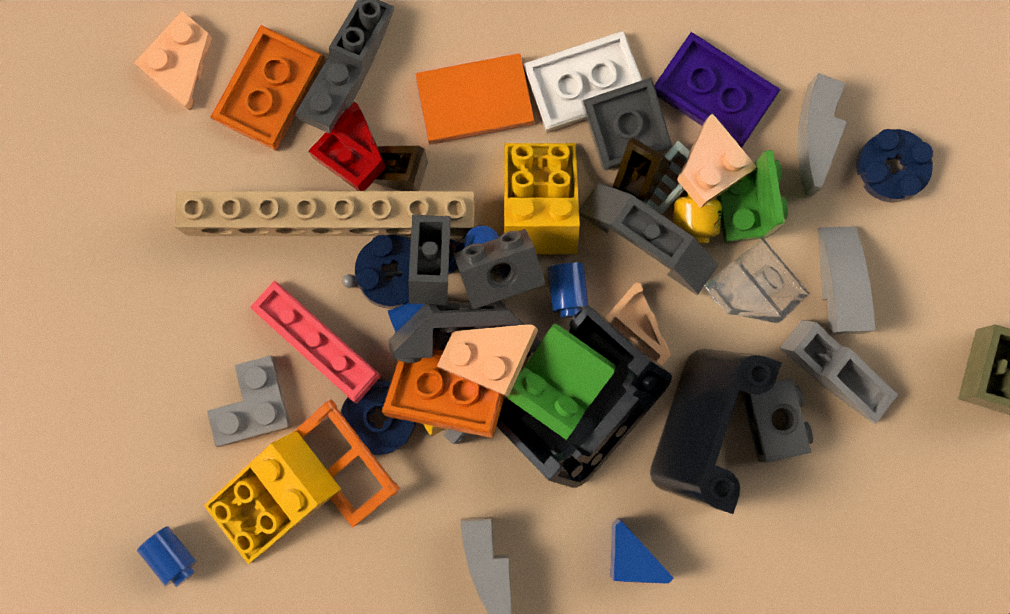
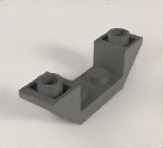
(651, 233)
(415, 337)

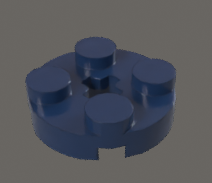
(913, 156)
(371, 279)
(378, 440)

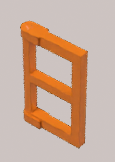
(390, 488)

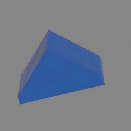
(632, 560)

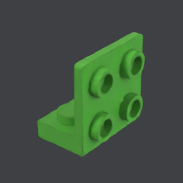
(754, 205)
(561, 381)

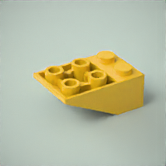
(542, 195)
(272, 496)

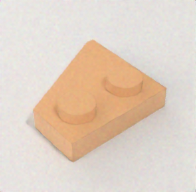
(177, 58)
(714, 163)
(639, 324)
(489, 355)

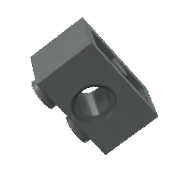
(429, 260)
(489, 284)
(774, 443)

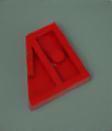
(350, 150)

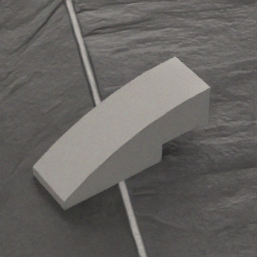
(819, 131)
(845, 281)
(839, 370)
(487, 570)

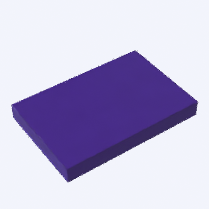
(710, 82)

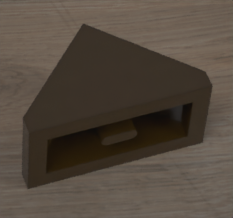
(403, 167)
(640, 170)

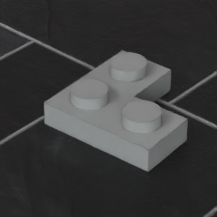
(259, 412)

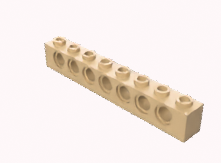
(318, 212)

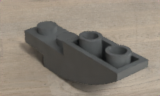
(347, 65)

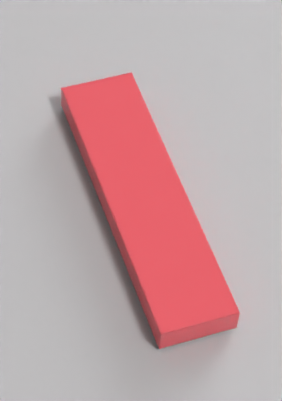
(315, 342)

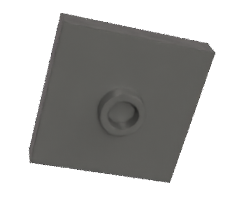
(625, 114)

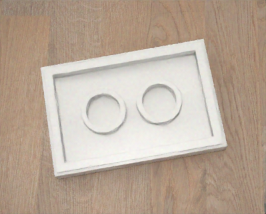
(577, 74)

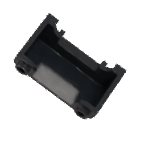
(609, 418)
(699, 422)

